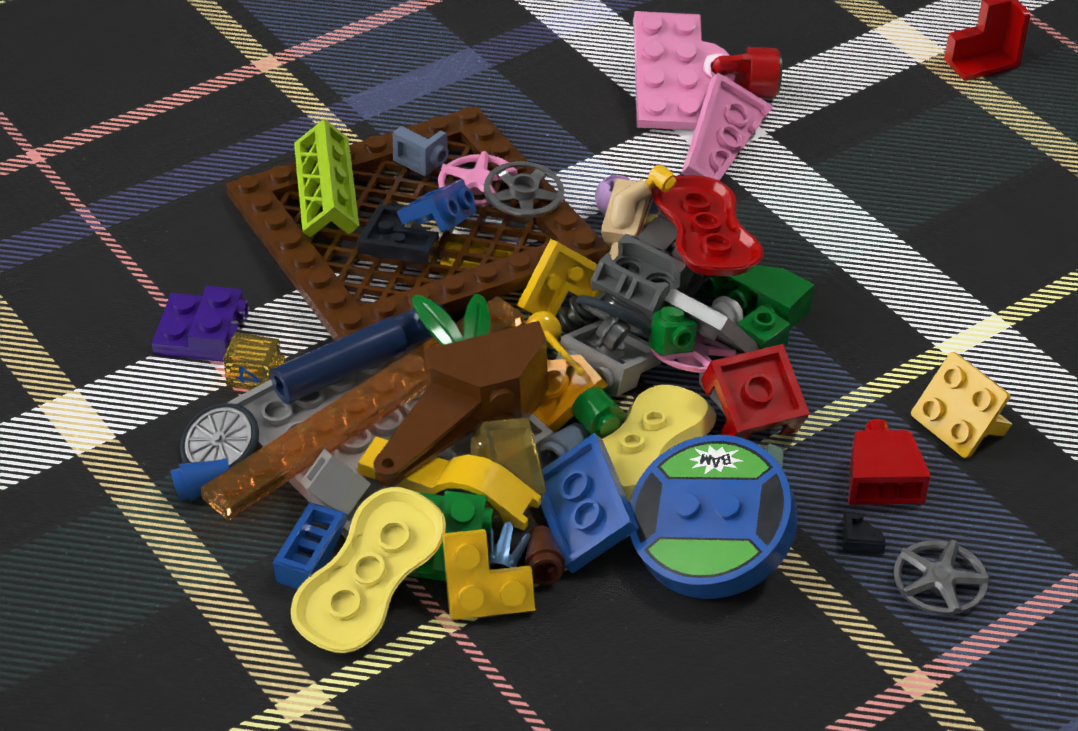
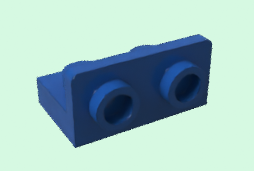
(446, 205)

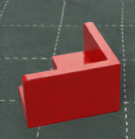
(992, 44)

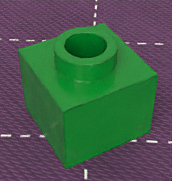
(765, 328)

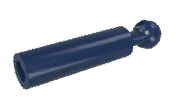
(347, 356)

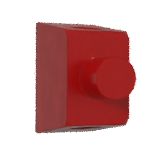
(886, 467)

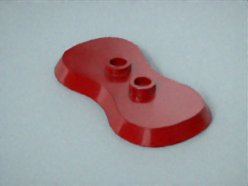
(707, 227)

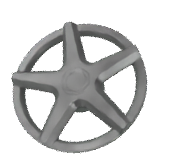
(525, 189)
(940, 577)

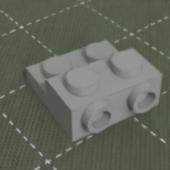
(617, 368)

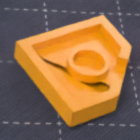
(564, 388)

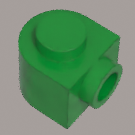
(672, 332)
(598, 412)

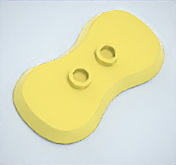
(654, 424)
(350, 595)

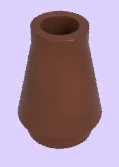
(544, 556)

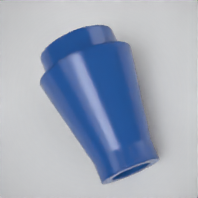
(192, 476)

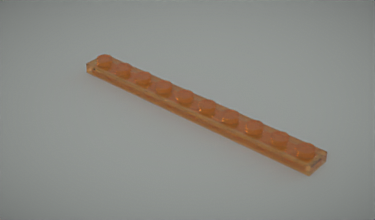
(333, 425)

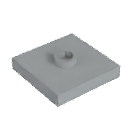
(712, 323)

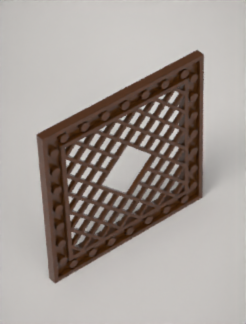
(264, 202)

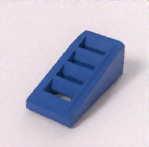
(293, 568)

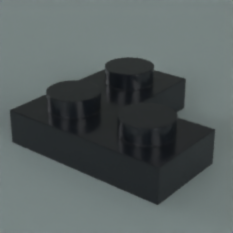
(388, 238)

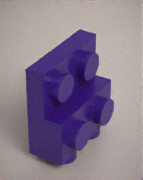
(200, 324)

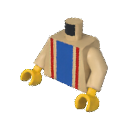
(633, 207)

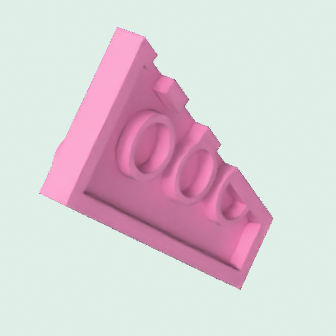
(723, 127)

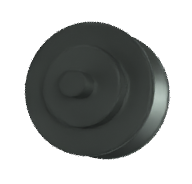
(574, 317)

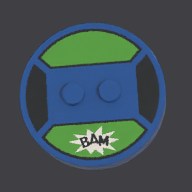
(713, 516)

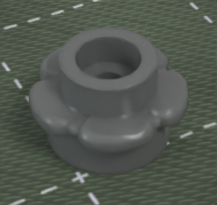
(612, 333)

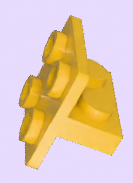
(962, 406)

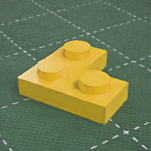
(556, 275)
(476, 589)

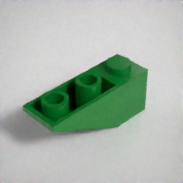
(766, 286)

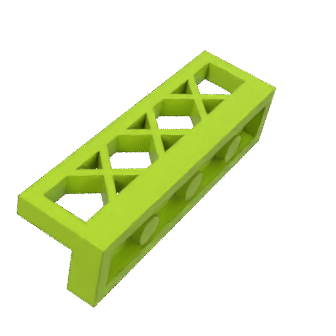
(333, 174)

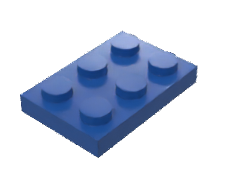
(585, 503)

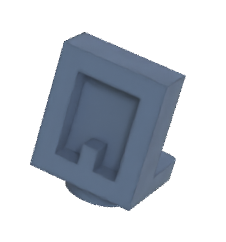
(418, 152)

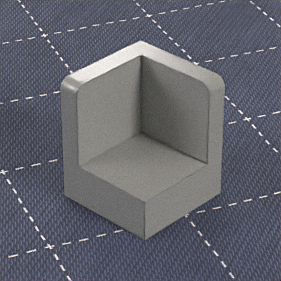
(335, 482)

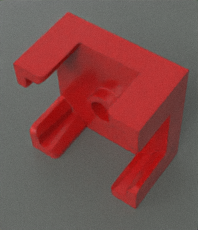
(757, 392)

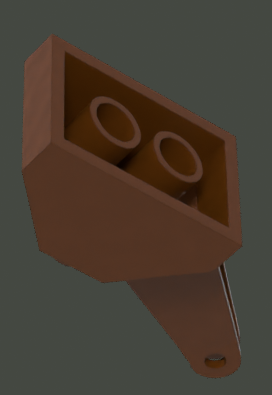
(468, 384)

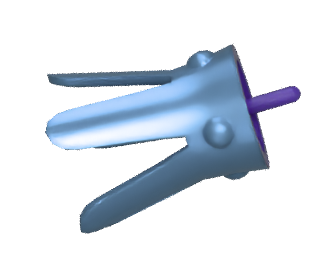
(499, 553)

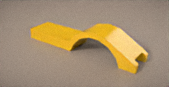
(465, 472)

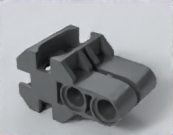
(645, 272)

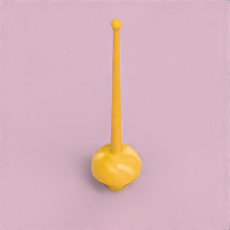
(552, 331)

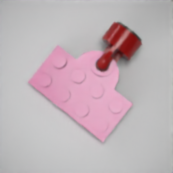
(677, 68)

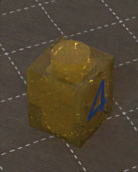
(251, 359)

